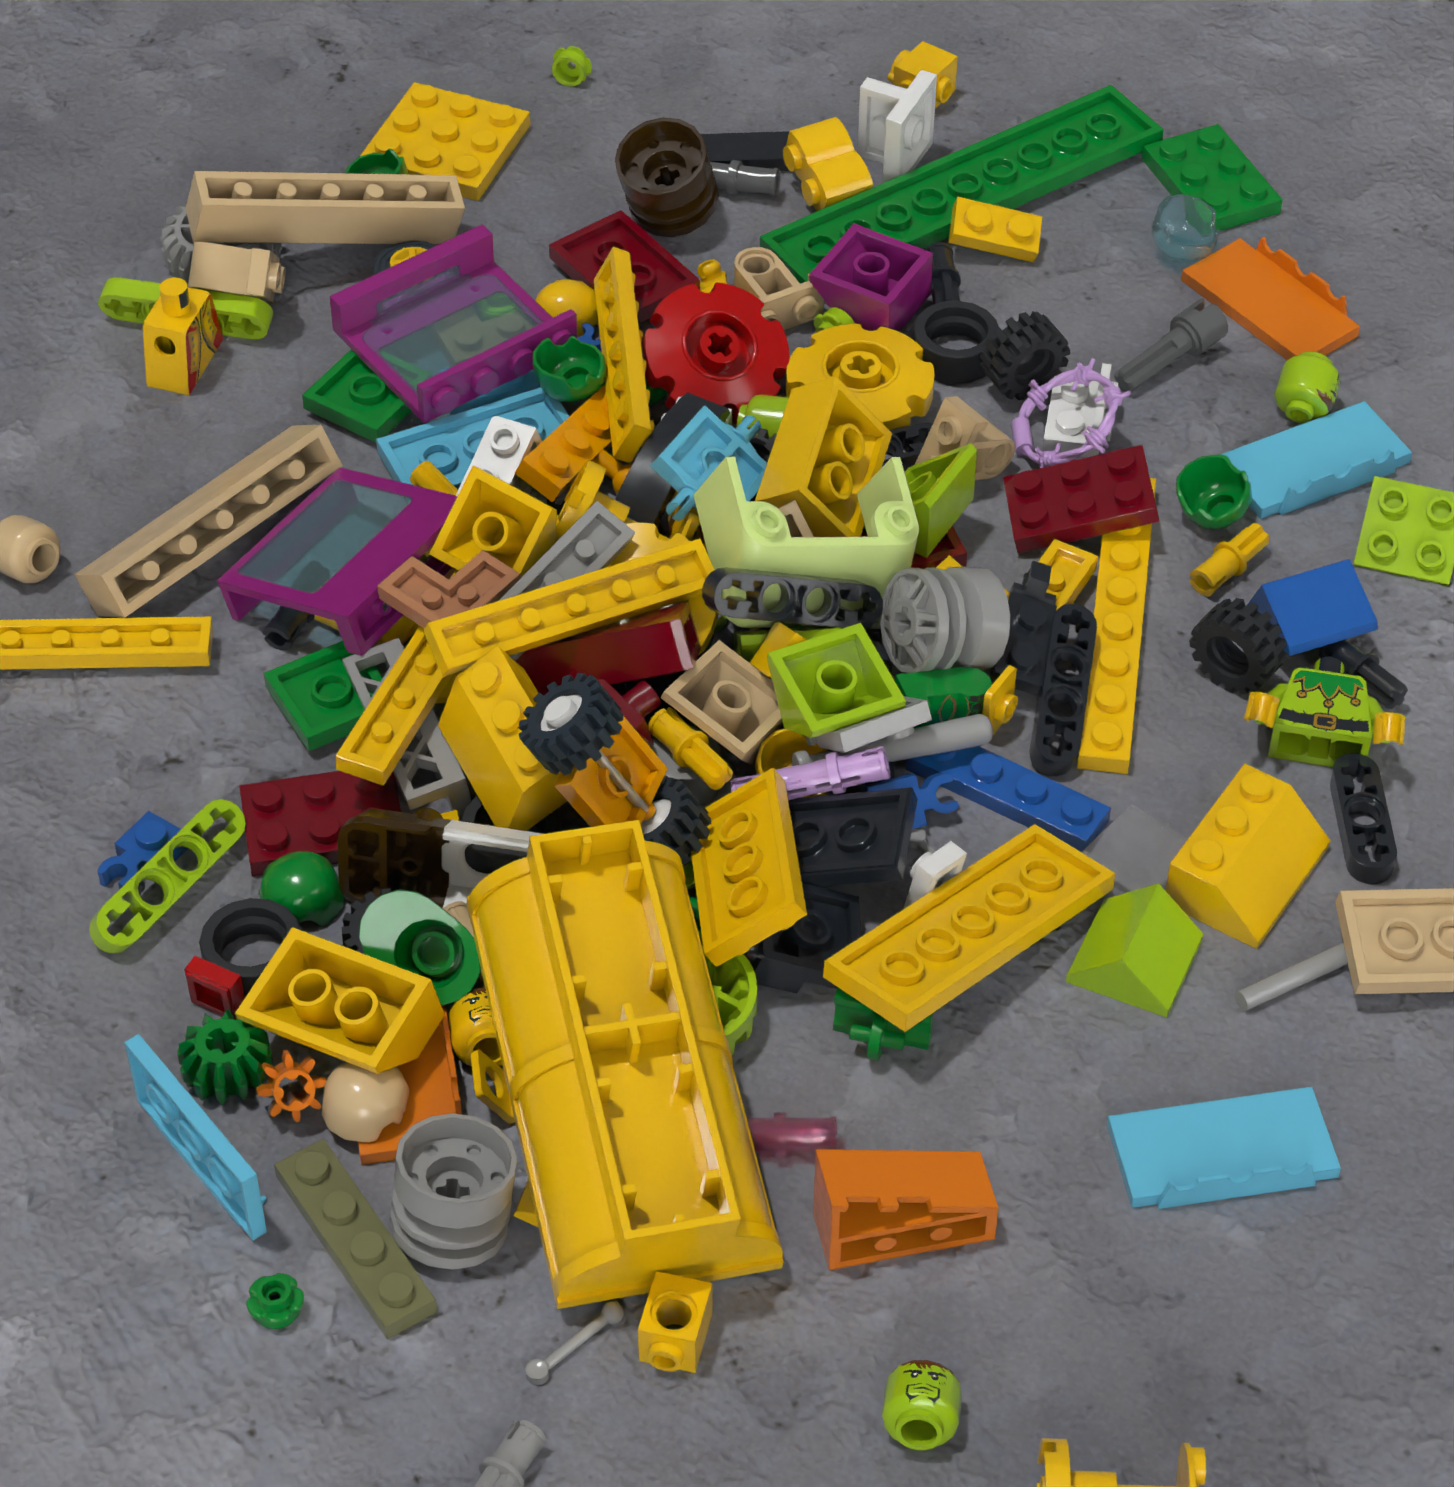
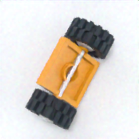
(608, 766)

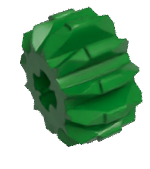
(224, 1057)

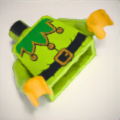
(1323, 715)

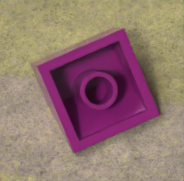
(874, 278)

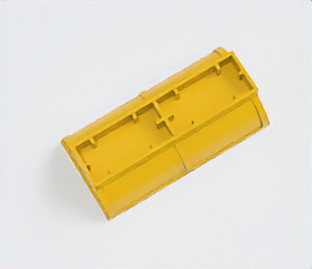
(618, 1067)

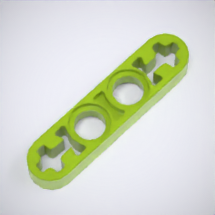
(237, 314)
(168, 875)

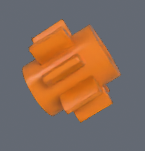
(291, 1101)

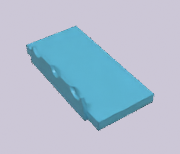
(1319, 459)
(196, 1138)
(1223, 1148)

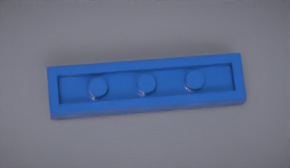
(1017, 793)

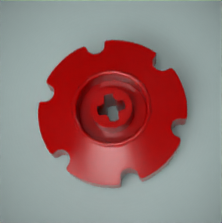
(714, 347)

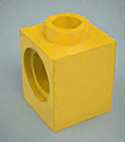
(679, 1302)

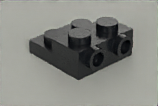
(800, 951)

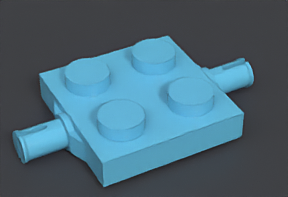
(700, 450)

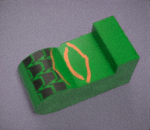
(949, 692)

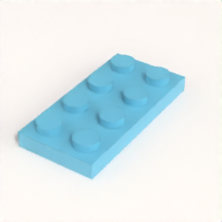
(455, 439)

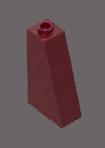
(621, 651)

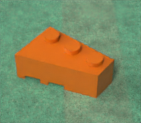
(900, 1203)

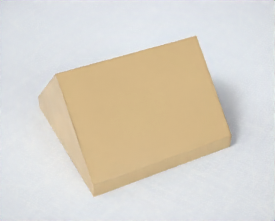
(727, 701)

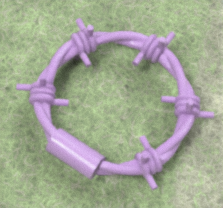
(1094, 440)

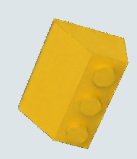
(824, 457)
(484, 736)
(1247, 857)
(343, 1003)

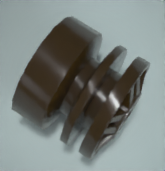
(667, 177)

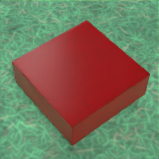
(214, 986)

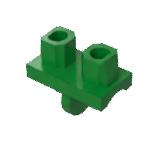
(871, 1028)

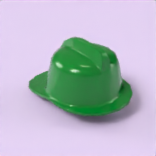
(423, 939)

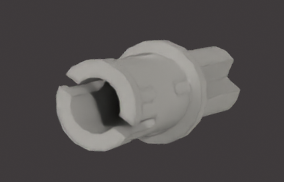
(512, 1457)

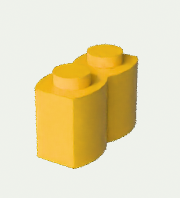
(826, 163)

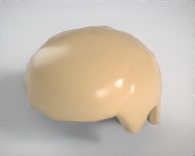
(363, 1102)

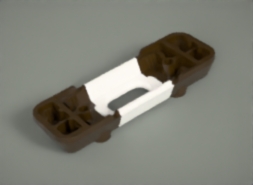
(415, 854)

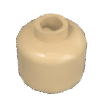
(27, 549)

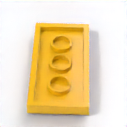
(747, 869)

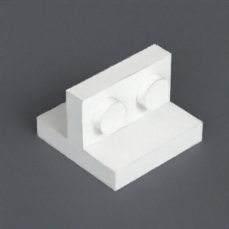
(896, 123)

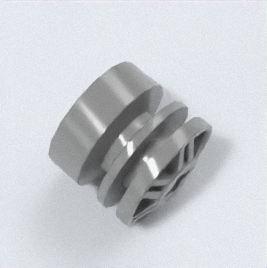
(945, 619)
(452, 1191)

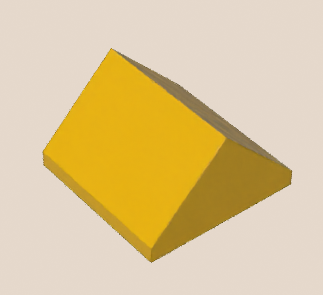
(497, 520)

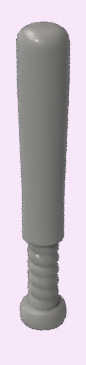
(925, 740)

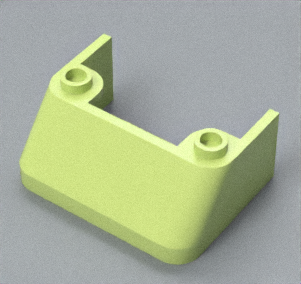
(758, 537)

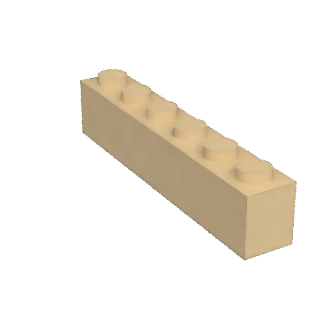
(323, 207)
(208, 521)

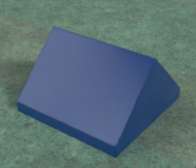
(1317, 607)

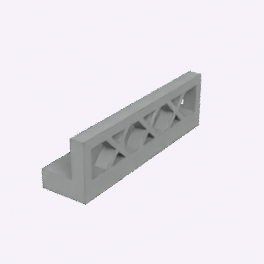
(583, 549)
(432, 751)

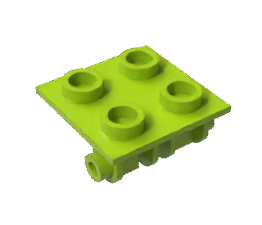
(1408, 531)

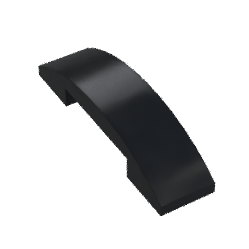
(644, 488)

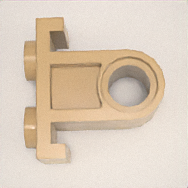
(236, 270)
(771, 281)
(961, 425)

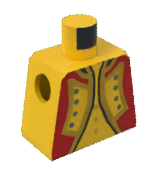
(180, 337)

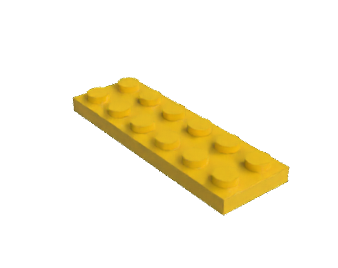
(968, 927)

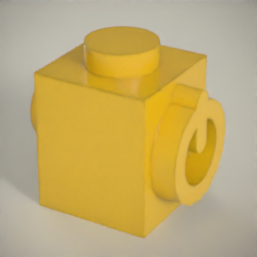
(930, 59)

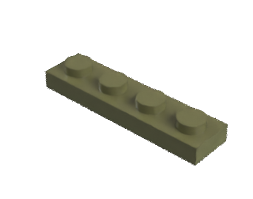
(355, 1239)

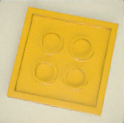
(451, 136)

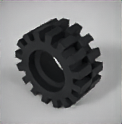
(1024, 352)

